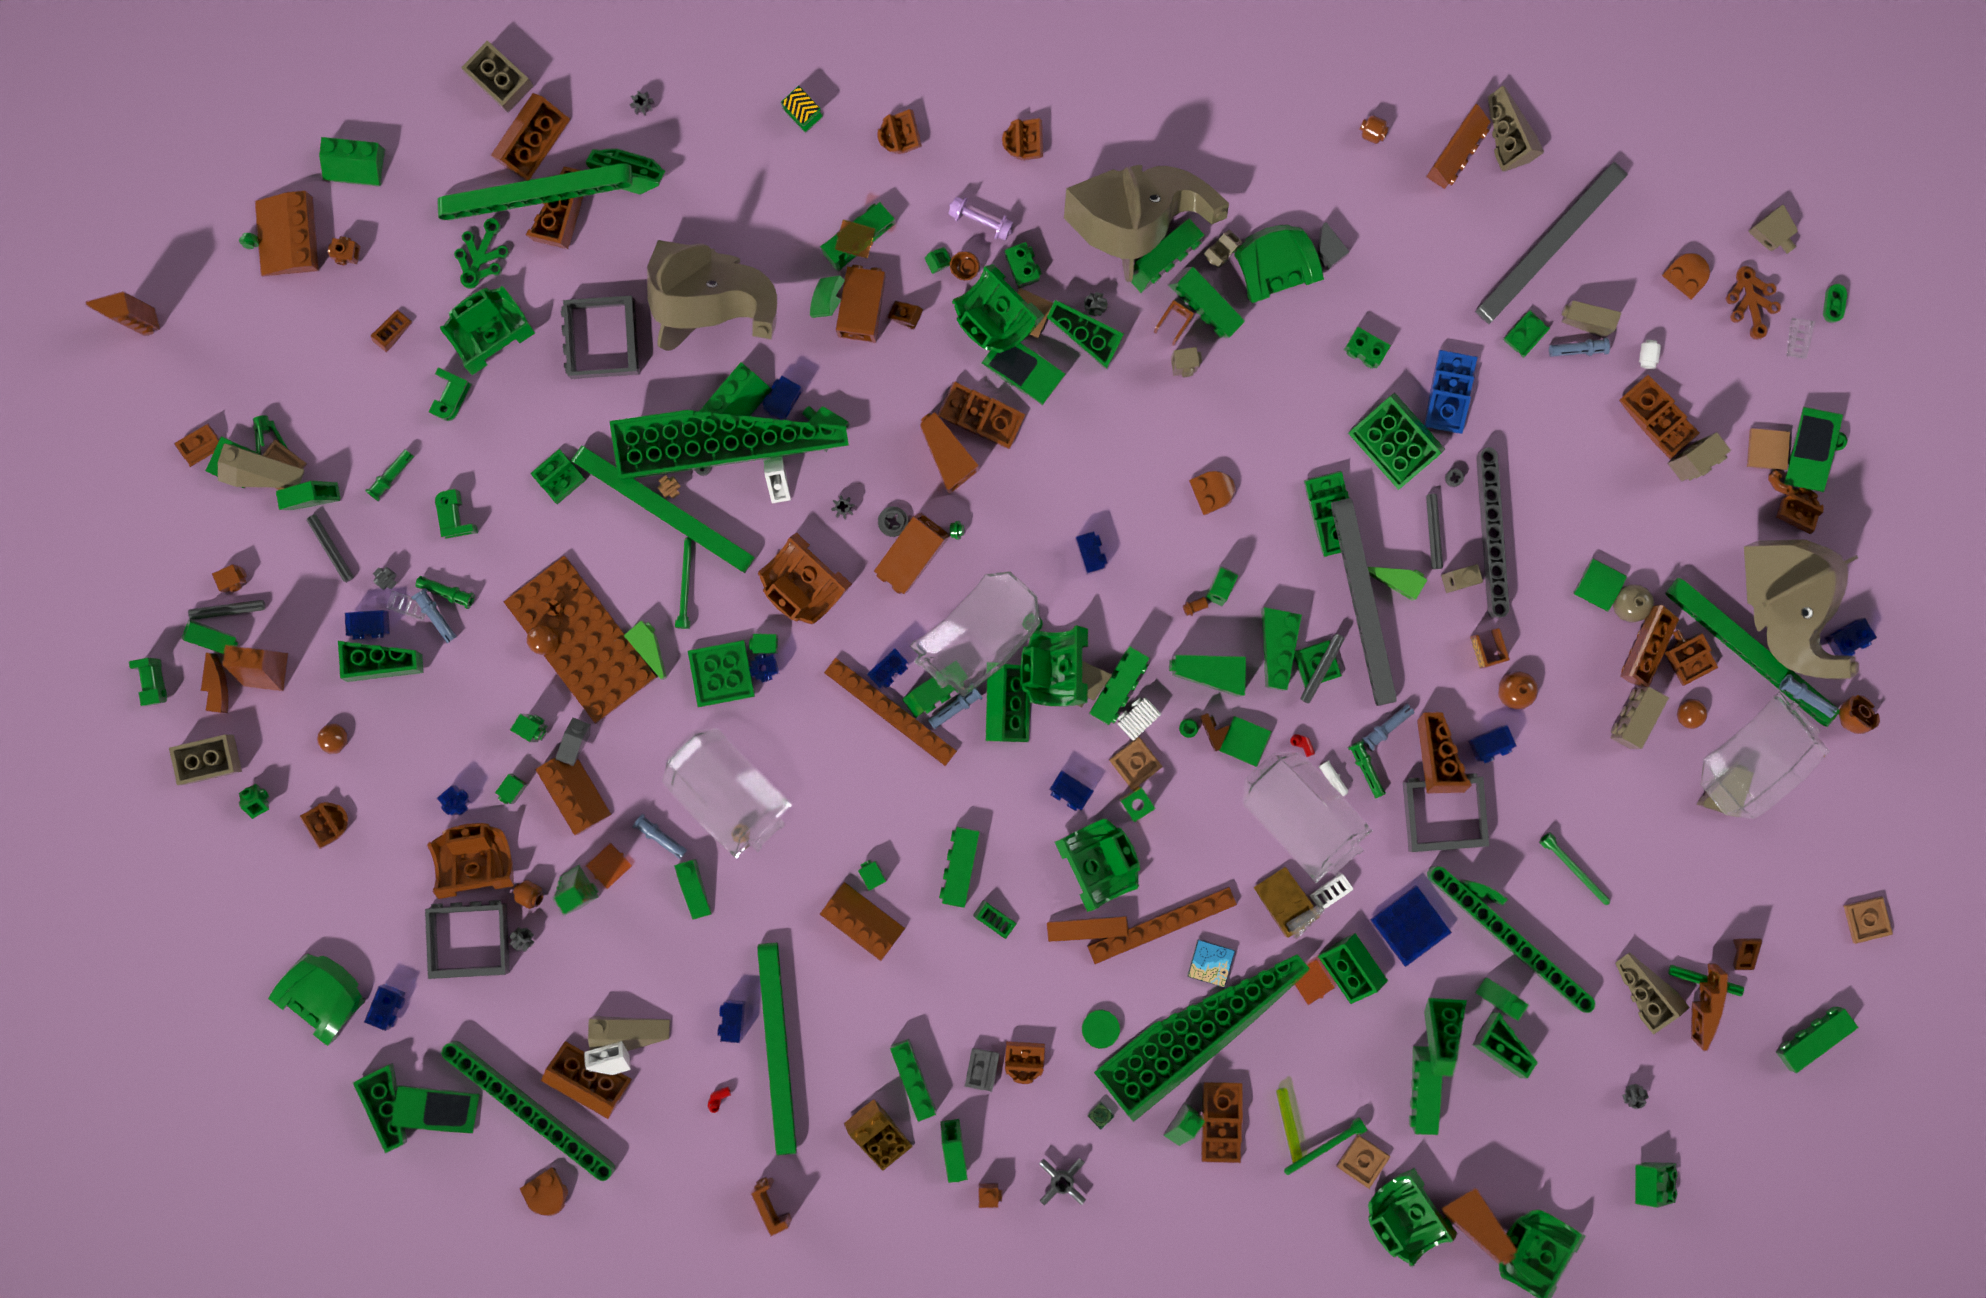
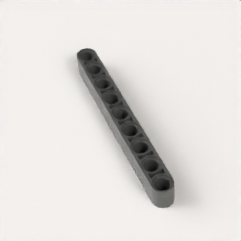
(1497, 524)

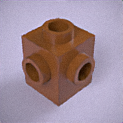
(344, 251)

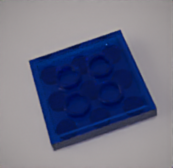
(1410, 926)

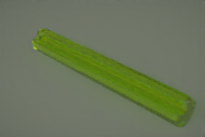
(1289, 1124)

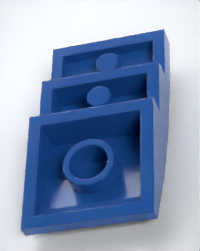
(1450, 391)

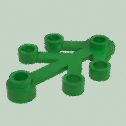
(480, 257)

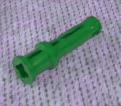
(384, 482)
(453, 594)
(1363, 760)

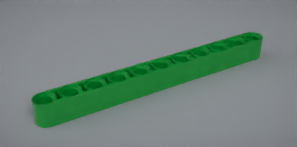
(535, 192)
(664, 510)
(1741, 643)
(1519, 942)
(777, 1048)
(518, 1109)

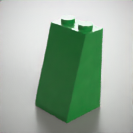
(1215, 672)

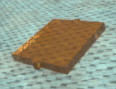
(855, 239)
(609, 865)
(1314, 983)

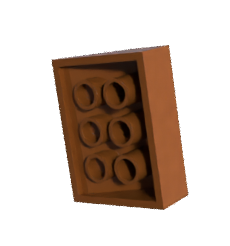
(286, 234)

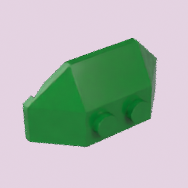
(645, 171)

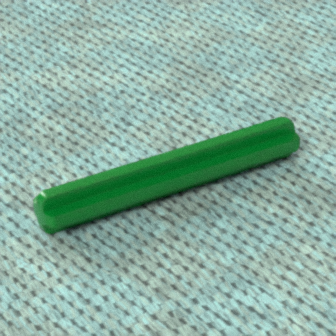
(1697, 978)

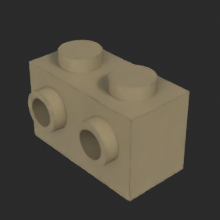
(1185, 361)

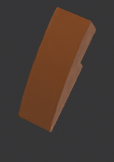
(215, 684)

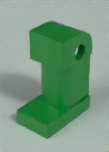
(452, 396)
(449, 515)
(151, 681)

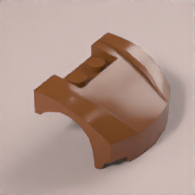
(801, 582)
(471, 859)

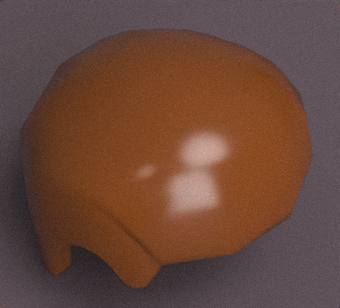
(964, 265)
(542, 640)
(1692, 713)
(332, 738)

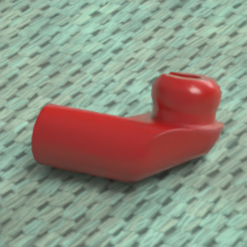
(1303, 742)
(716, 1098)

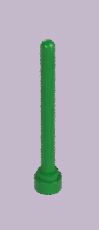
(682, 620)
(1549, 841)
(1357, 1127)

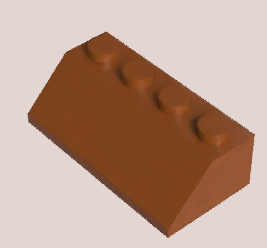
(530, 136)
(1459, 147)
(127, 312)
(1649, 646)
(573, 794)
(862, 921)
(590, 1088)

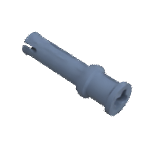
(1588, 347)
(429, 607)
(1801, 691)
(955, 707)
(1381, 732)
(652, 831)

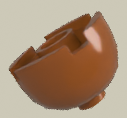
(1518, 690)
(1858, 715)

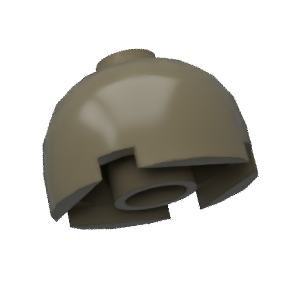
(1633, 603)

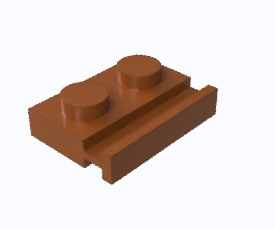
(198, 444)

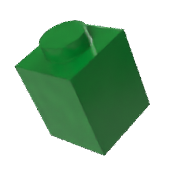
(764, 644)
(511, 789)
(871, 874)

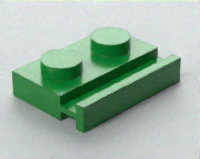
(1526, 333)

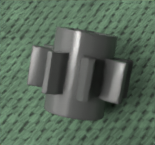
(637, 102)
(1095, 304)
(838, 505)
(385, 578)
(521, 939)
(1635, 1096)

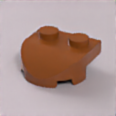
(899, 133)
(1024, 139)
(1688, 273)
(1213, 490)
(1801, 509)
(325, 823)
(1024, 1061)
(545, 1193)

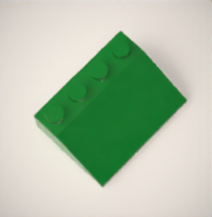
(1396, 441)

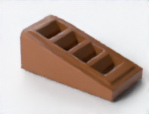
(390, 340)

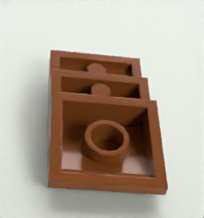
(981, 415)
(1659, 417)
(1709, 1010)
(1223, 1122)

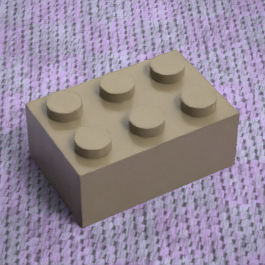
(497, 76)
(1700, 457)
(1638, 717)
(205, 759)

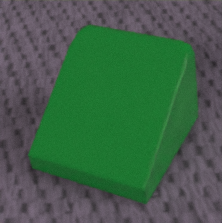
(938, 260)

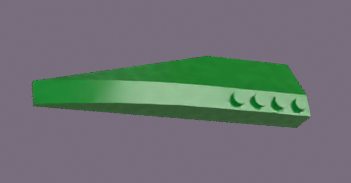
(708, 439)
(1188, 1039)

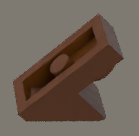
(905, 314)
(1217, 736)
(1746, 953)

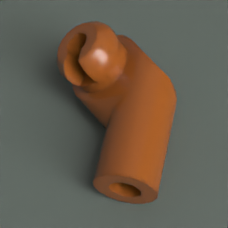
(1777, 484)

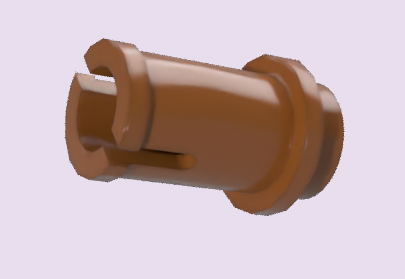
(1195, 606)

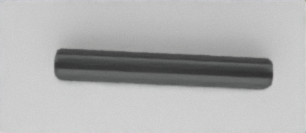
(1434, 531)
(330, 548)
(227, 609)
(1322, 668)

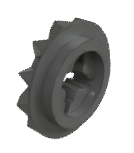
(884, 525)

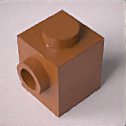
(230, 578)
(989, 1195)

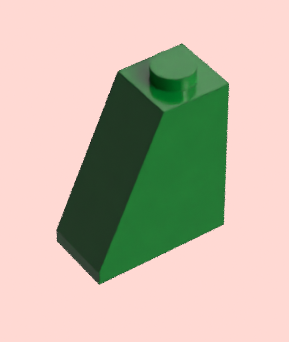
(308, 495)
(207, 636)
(1502, 999)
(1184, 1125)
(953, 1150)

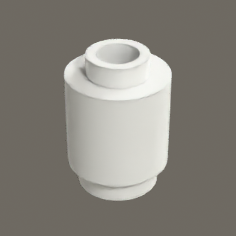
(1649, 354)

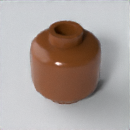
(1374, 129)
(528, 894)

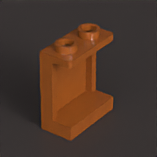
(771, 1220)

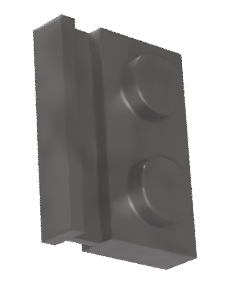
(982, 1069)

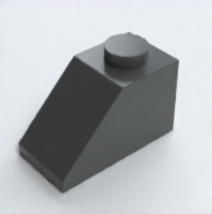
(1330, 247)
(573, 741)

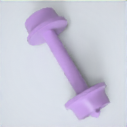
(958, 208)

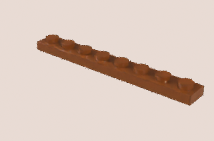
(890, 711)
(1163, 925)

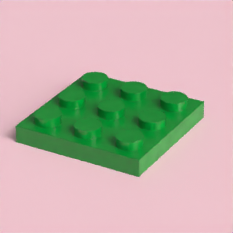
(721, 673)

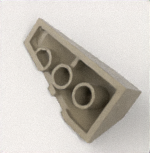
(1513, 135)
(249, 469)
(1653, 996)
(631, 1031)

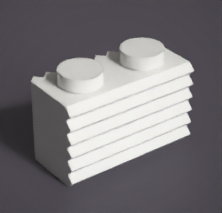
(1138, 718)

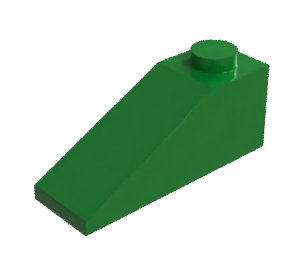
(693, 888)

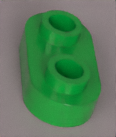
(1834, 304)

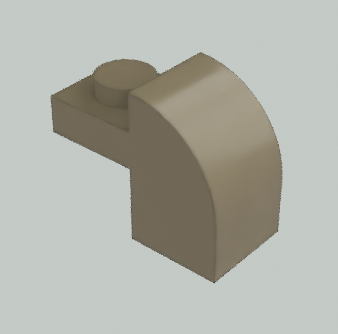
(1223, 249)

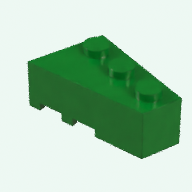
(926, 696)
(1504, 1047)

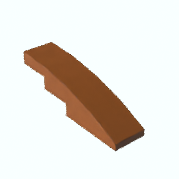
(1087, 928)

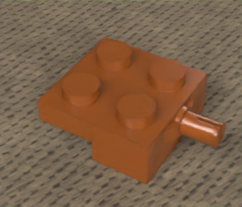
(1690, 657)

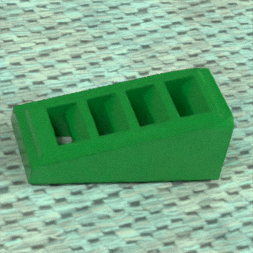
(980, 911)

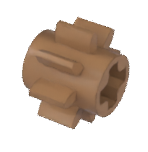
(669, 486)

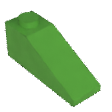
(1403, 581)
(646, 644)

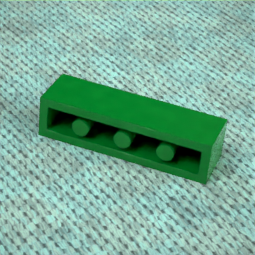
(960, 867)
(1816, 1039)
(913, 1080)

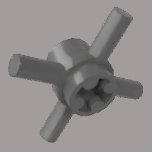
(1062, 1189)

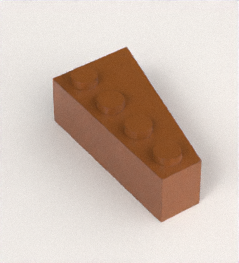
(1439, 755)

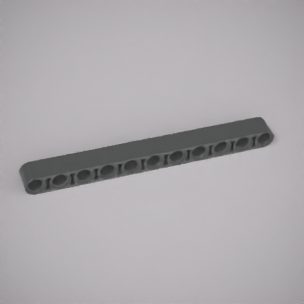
(1551, 242)
(1363, 602)

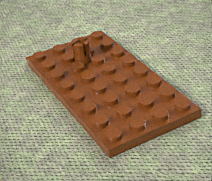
(591, 647)

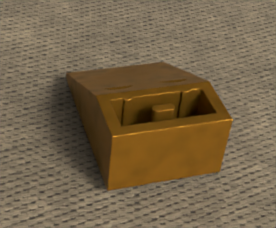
(1283, 898)
(877, 1135)

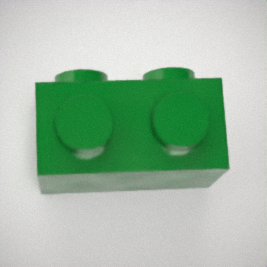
(1022, 265)
(1366, 348)
(530, 727)

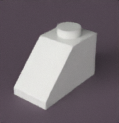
(776, 479)
(608, 1059)

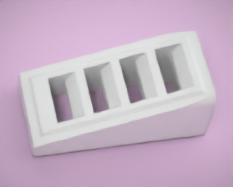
(1341, 893)

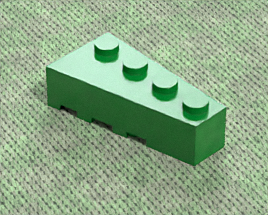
(875, 217)
(1166, 254)
(1206, 302)
(1089, 334)
(1280, 638)
(373, 661)
(1119, 685)
(574, 891)
(1444, 1030)
(1425, 1094)
(378, 1098)

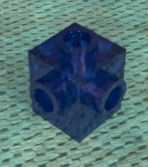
(771, 668)
(448, 800)

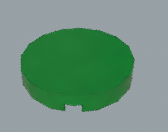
(1100, 1029)

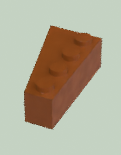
(556, 220)

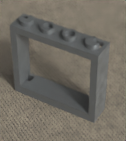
(631, 333)
(1413, 846)
(432, 948)

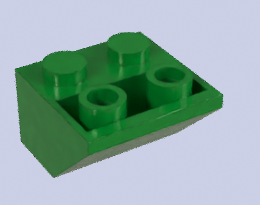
(1655, 1184)

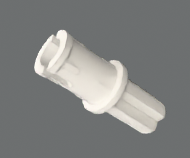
(1333, 777)

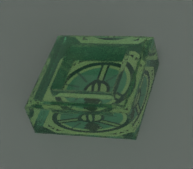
(1100, 1115)

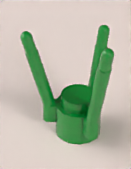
(262, 426)

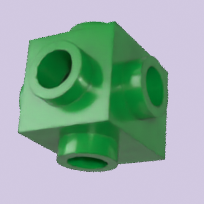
(254, 800)

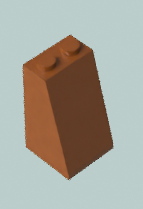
(861, 304)
(948, 453)
(911, 553)
(256, 667)
(1479, 1224)

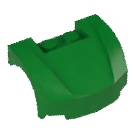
(1277, 261)
(995, 313)
(484, 326)
(1054, 668)
(1101, 862)
(319, 994)
(1407, 1218)
(1542, 1252)

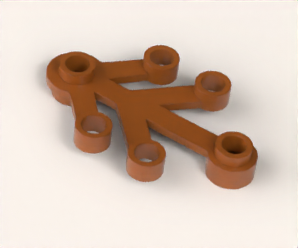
(1752, 299)

